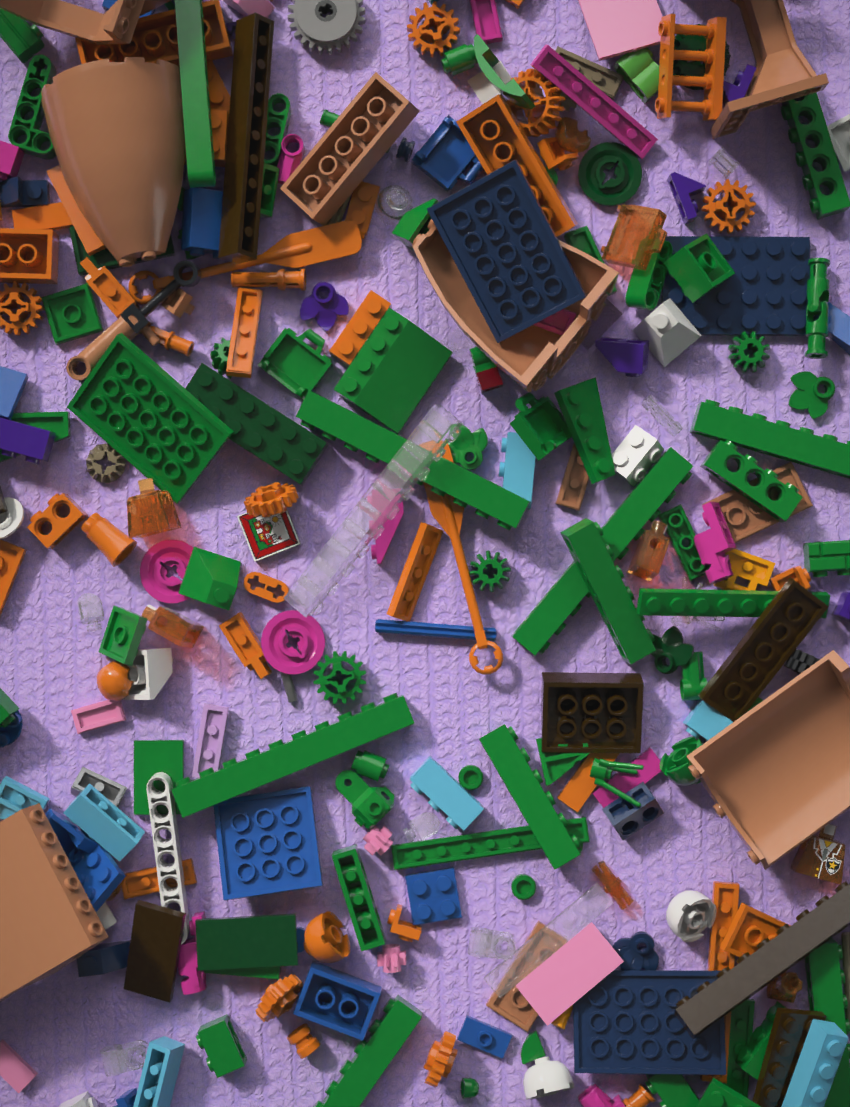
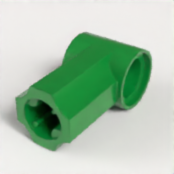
(692, 678)

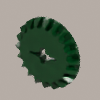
(694, 68)
(604, 157)

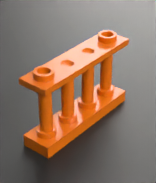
(714, 67)

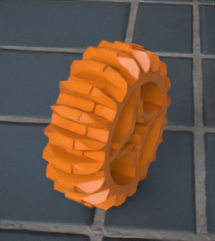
(546, 111)

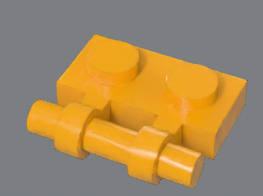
(749, 568)

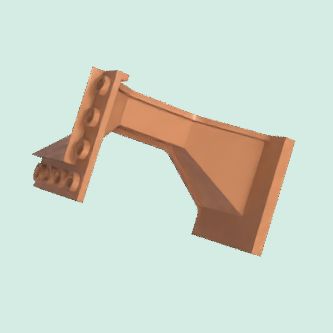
(109, 28)
(780, 66)

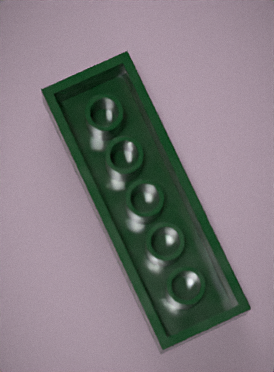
(258, 425)

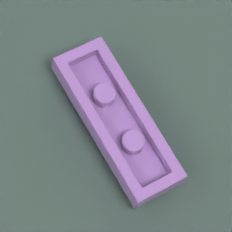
(210, 738)

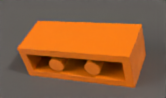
(359, 328)

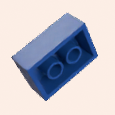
(337, 1000)

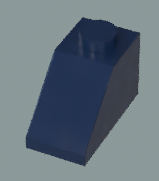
(104, 959)

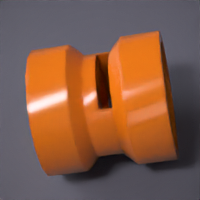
(303, 1040)

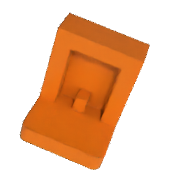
(554, 155)
(796, 573)
(406, 930)

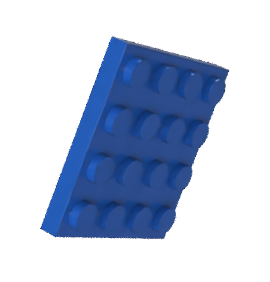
(267, 843)

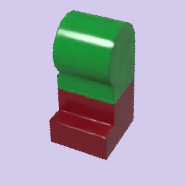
(485, 370)

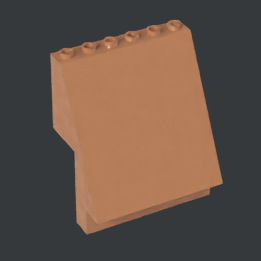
(42, 904)

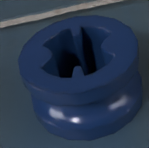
(405, 149)

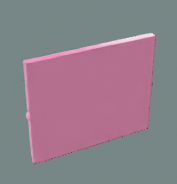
(621, 25)

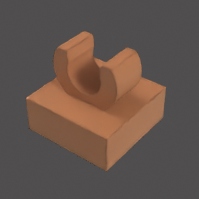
(179, 303)

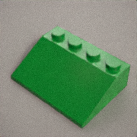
(393, 370)

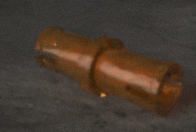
(612, 885)

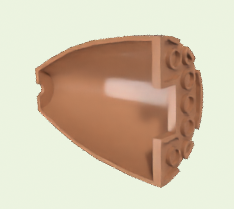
(121, 149)
(534, 351)

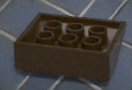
(591, 710)

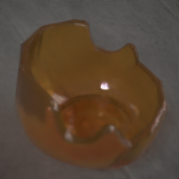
(569, 136)

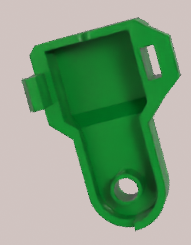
(367, 802)

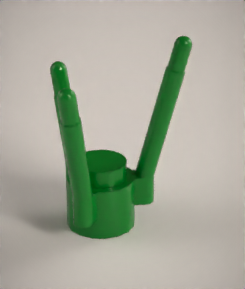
(603, 770)

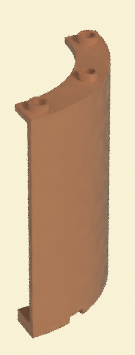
(783, 763)

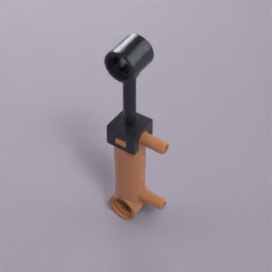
(131, 323)

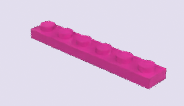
(593, 101)

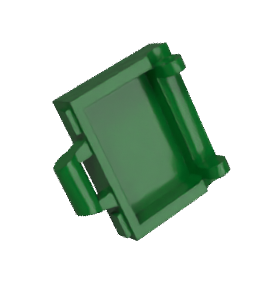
(295, 362)
(540, 426)

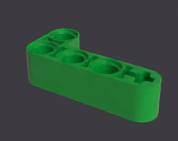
(27, 103)

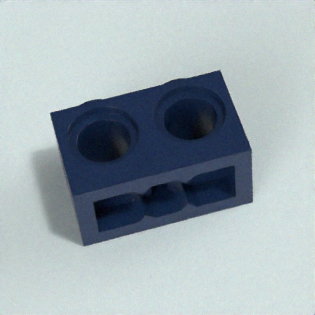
(627, 817)

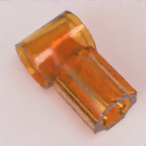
(785, 987)

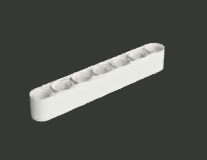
(169, 846)

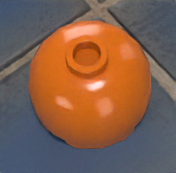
(325, 939)

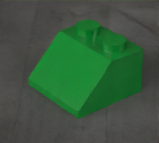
(699, 267)

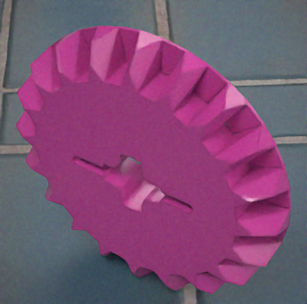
(154, 573)
(310, 643)

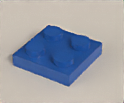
(433, 896)

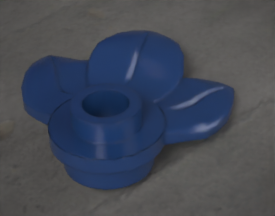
(637, 957)

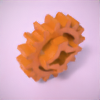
(442, 26)
(717, 208)
(15, 297)
(271, 499)
(279, 998)
(440, 1059)

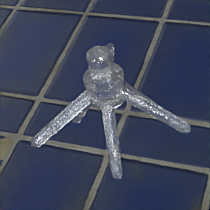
(678, 620)

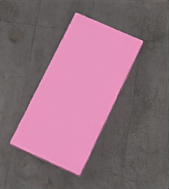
(569, 973)

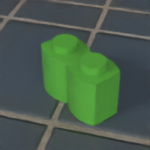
(639, 73)

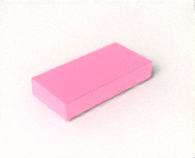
(98, 715)
(14, 1068)

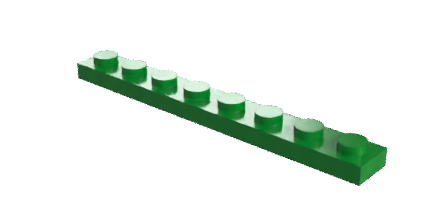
(709, 602)

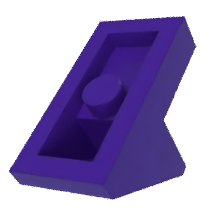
(742, 80)
(682, 190)

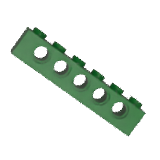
(823, 153)

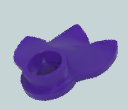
(324, 310)

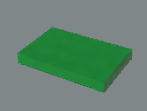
(151, 758)

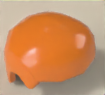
(114, 681)

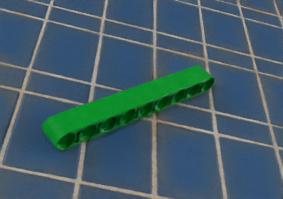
(195, 93)

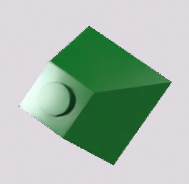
(414, 223)
(210, 578)

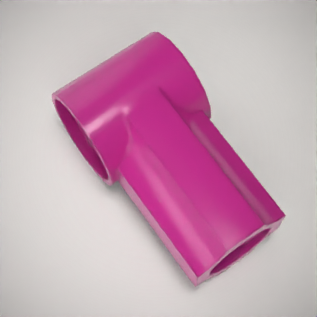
(289, 161)

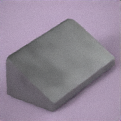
(110, 789)

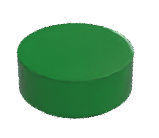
(470, 777)
(523, 886)

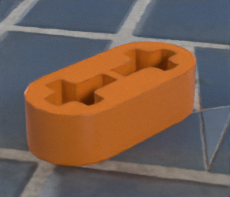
(264, 592)

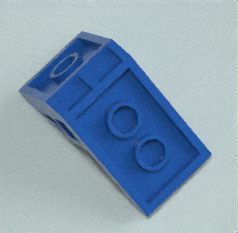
(90, 861)

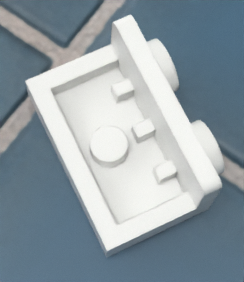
(636, 455)

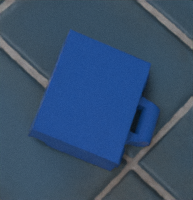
(447, 156)

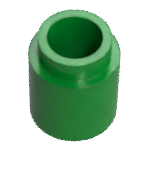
(459, 59)
(370, 765)

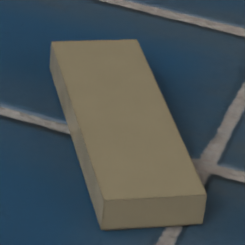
(602, 77)

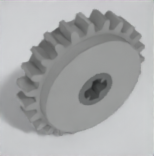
(330, 31)

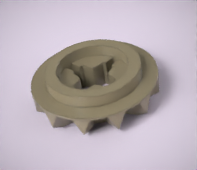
(112, 472)

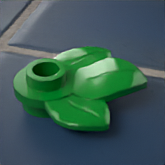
(807, 393)
(469, 443)

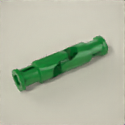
(817, 305)

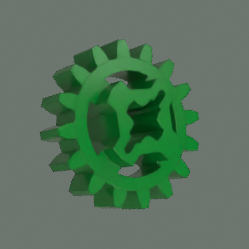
(338, 666)

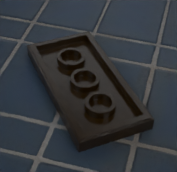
(154, 951)

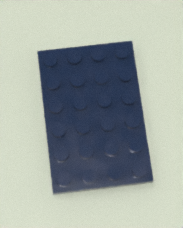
(507, 251)
(760, 297)
(632, 1028)

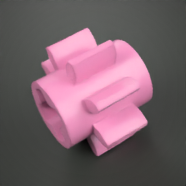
(378, 840)
(391, 958)

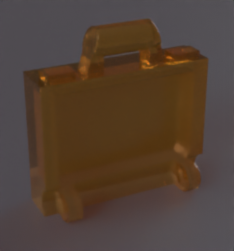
(635, 236)

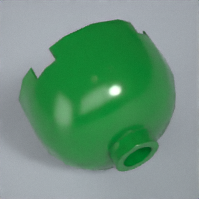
(676, 764)

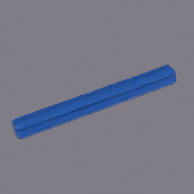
(431, 629)

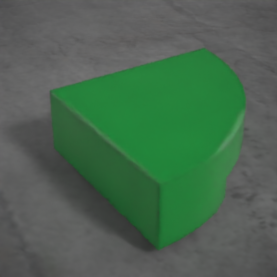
(532, 1048)

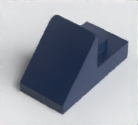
(27, 193)

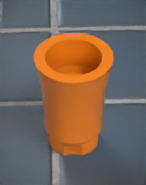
(108, 539)

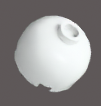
(690, 915)
(546, 1078)

